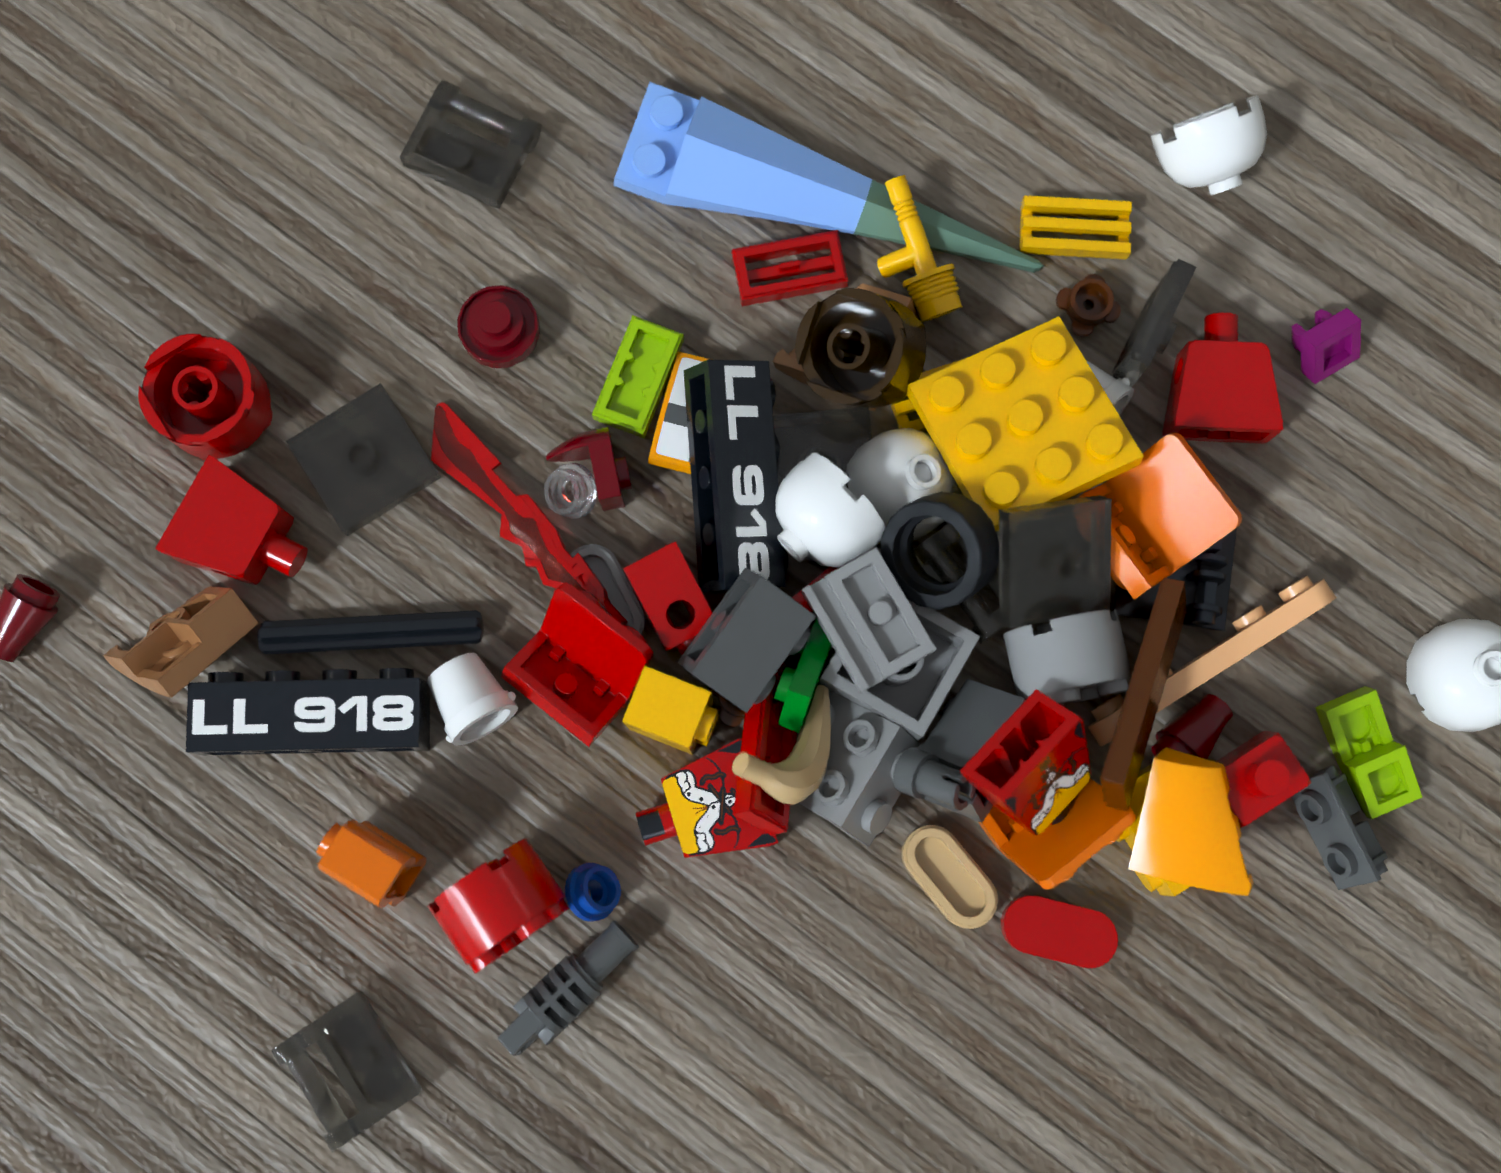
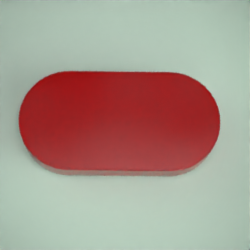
(1059, 931)

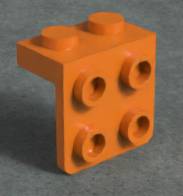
(1163, 514)
(1062, 846)

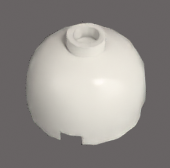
(1214, 147)
(898, 470)
(824, 516)
(1458, 674)

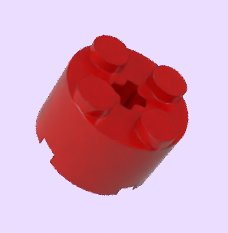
(175, 402)
(499, 905)

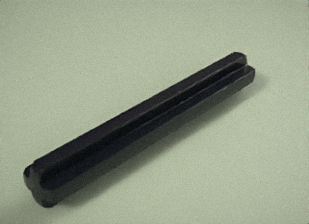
(370, 632)

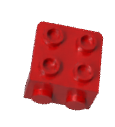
(579, 664)

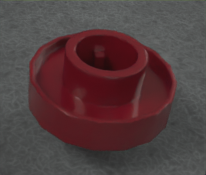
(498, 326)

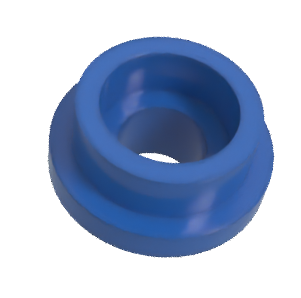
(604, 891)

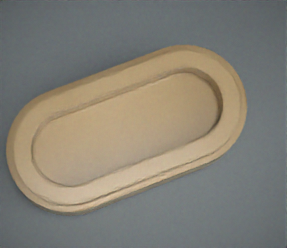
(949, 876)

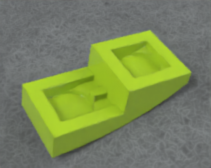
(1365, 751)

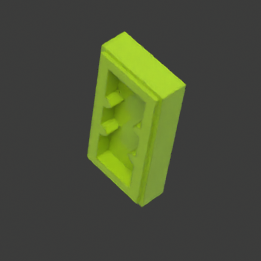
(638, 376)

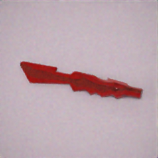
(522, 520)

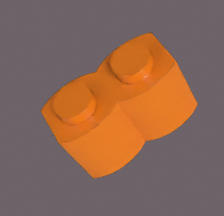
(370, 862)

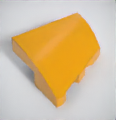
(1189, 827)

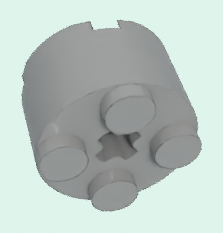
(1070, 657)

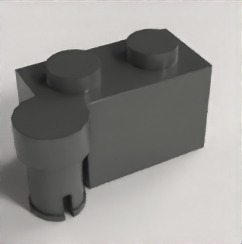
(965, 726)

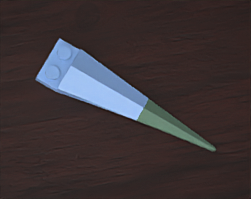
(722, 162)

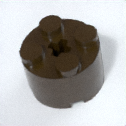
(830, 343)

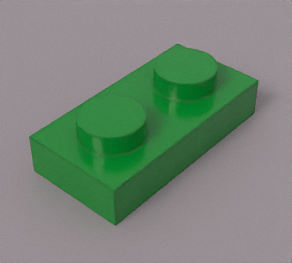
(799, 684)

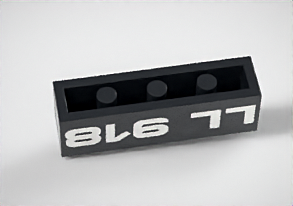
(734, 472)
(308, 715)

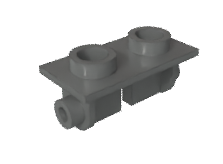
(1347, 849)

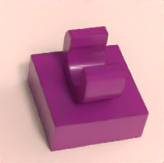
(1329, 344)

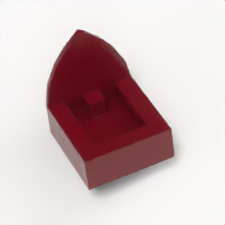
(609, 472)

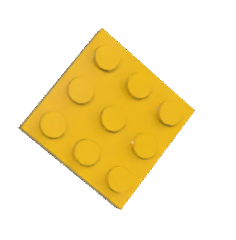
(1024, 422)

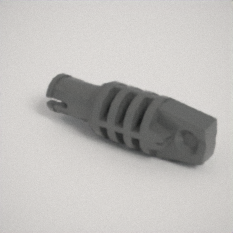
(566, 990)

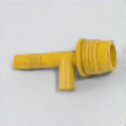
(933, 287)

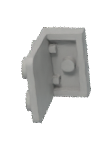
(859, 772)

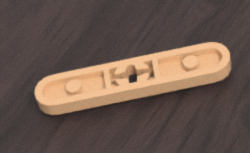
(1253, 632)

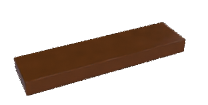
(1144, 694)

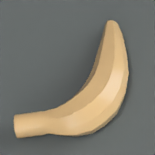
(806, 764)

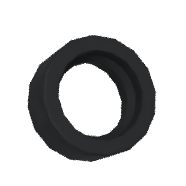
(972, 525)

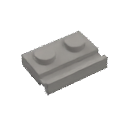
(868, 620)

